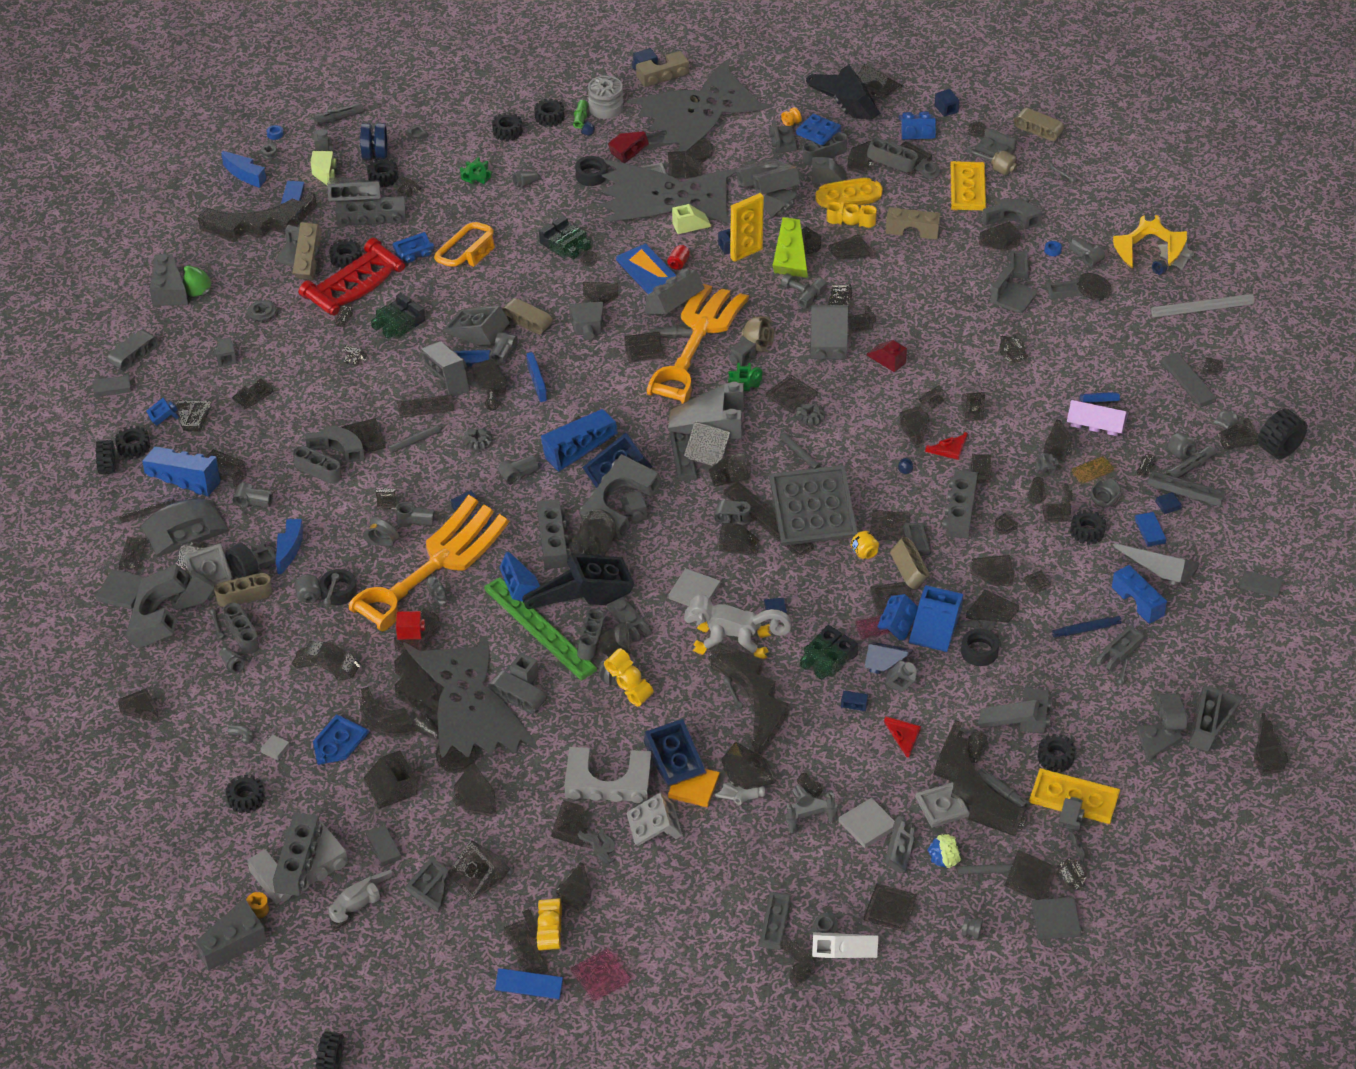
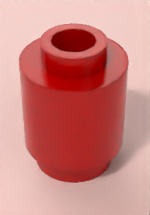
(678, 257)

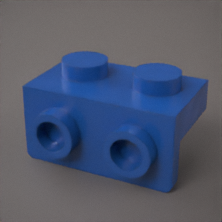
(413, 247)
(898, 616)

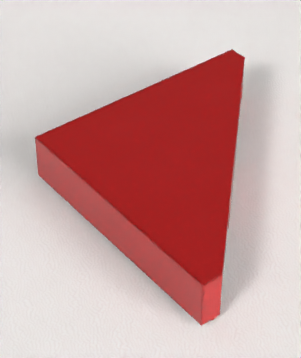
(949, 447)
(903, 733)

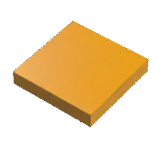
(696, 790)

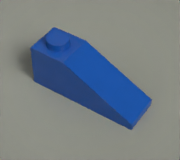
(517, 577)

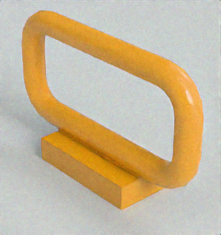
(475, 252)

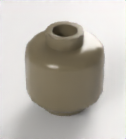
(1004, 162)

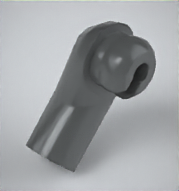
(242, 731)

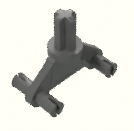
(807, 805)

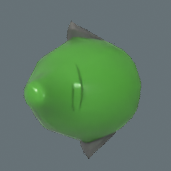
(196, 281)

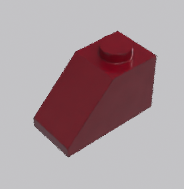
(628, 145)
(889, 354)

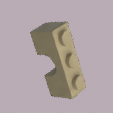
(652, 74)
(926, 222)
(304, 261)

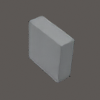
(275, 747)

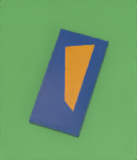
(645, 267)

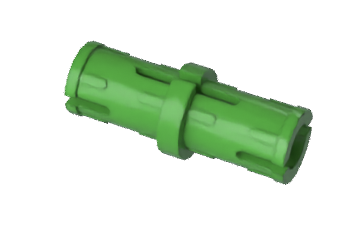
(580, 114)

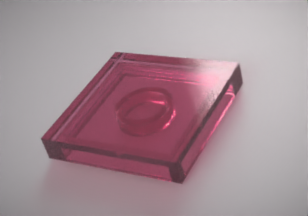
(600, 975)

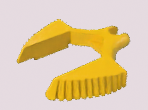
(1175, 240)

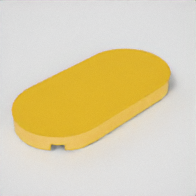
(853, 191)

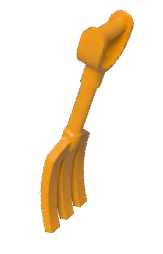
(701, 324)
(440, 557)

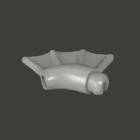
(1183, 257)
(739, 794)

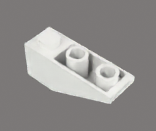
(844, 945)

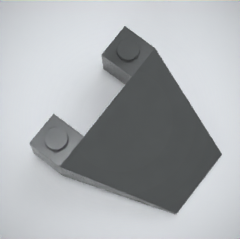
(715, 408)

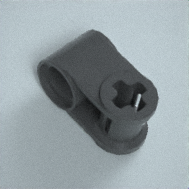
(732, 512)

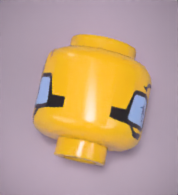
(864, 545)

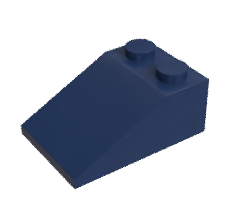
(603, 462)
(674, 752)

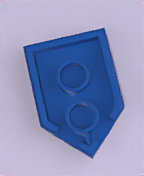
(338, 740)

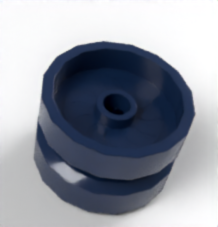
(371, 142)

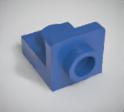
(161, 411)

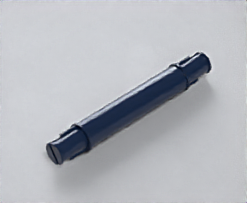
(1086, 626)

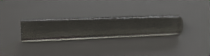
(145, 511)

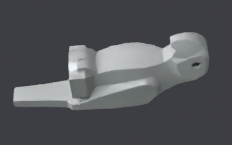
(357, 897)

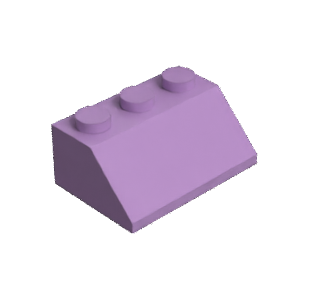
(1097, 417)

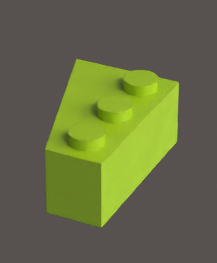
(790, 249)

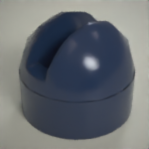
(588, 129)
(1155, 267)
(905, 466)

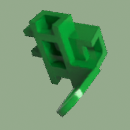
(473, 173)
(750, 380)

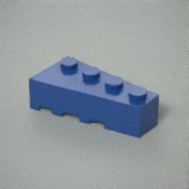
(577, 438)
(182, 469)

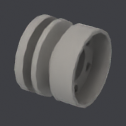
(605, 97)

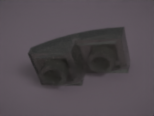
(250, 396)

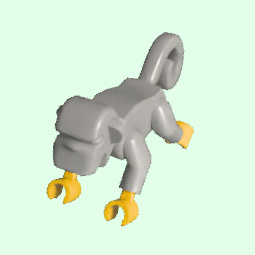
(733, 622)

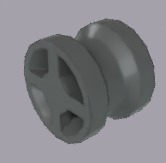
(972, 926)

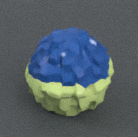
(944, 851)

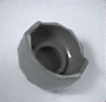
(1105, 492)

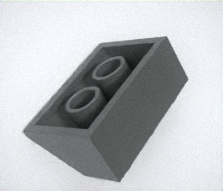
(673, 292)

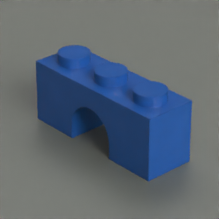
(1149, 602)

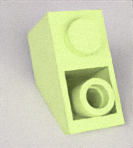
(323, 165)
(688, 218)

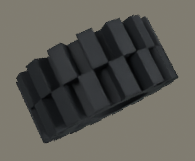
(545, 118)
(500, 128)
(375, 168)
(337, 249)
(132, 434)
(105, 457)
(1090, 519)
(1060, 744)
(245, 803)
(330, 1050)

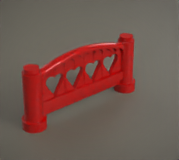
(375, 254)

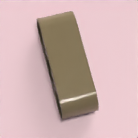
(1039, 124)
(527, 316)
(909, 563)
(243, 589)

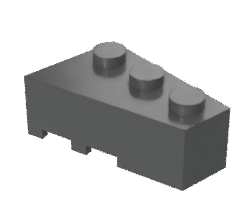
(166, 282)
(447, 366)
(1211, 716)
(231, 936)

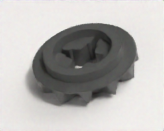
(264, 306)
(814, 418)
(483, 442)
(437, 591)

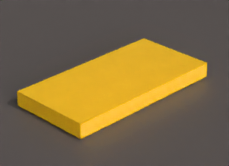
(967, 185)
(746, 227)
(1053, 788)

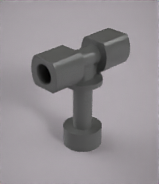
(807, 291)

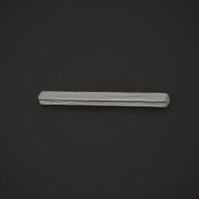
(1203, 305)

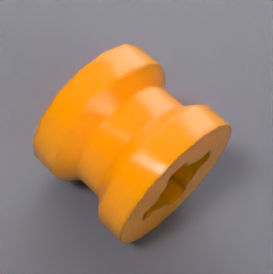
(791, 117)
(258, 898)

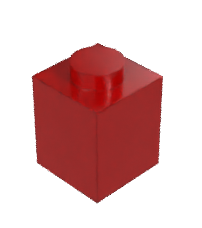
(409, 625)

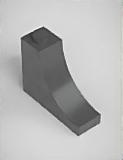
(346, 189)

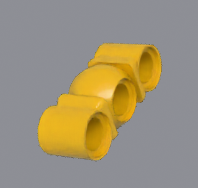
(851, 214)
(628, 677)
(549, 924)

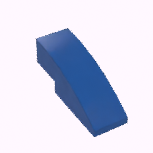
(244, 169)
(288, 544)

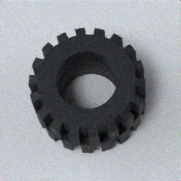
(1282, 433)

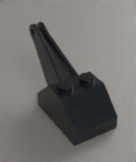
(846, 90)
(590, 576)

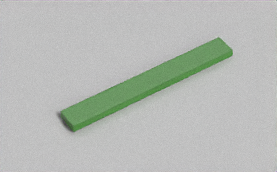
(541, 630)

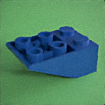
(936, 618)

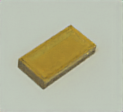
(1092, 470)

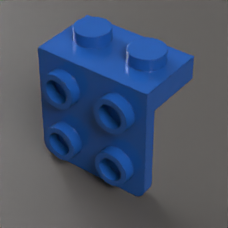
(917, 126)
(818, 129)

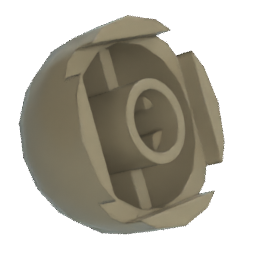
(758, 330)

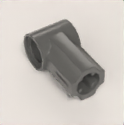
(1089, 254)
(503, 345)
(513, 471)
(246, 495)
(408, 515)

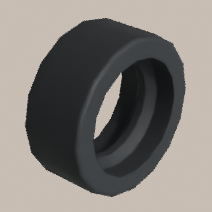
(590, 179)
(241, 560)
(342, 597)
(978, 658)

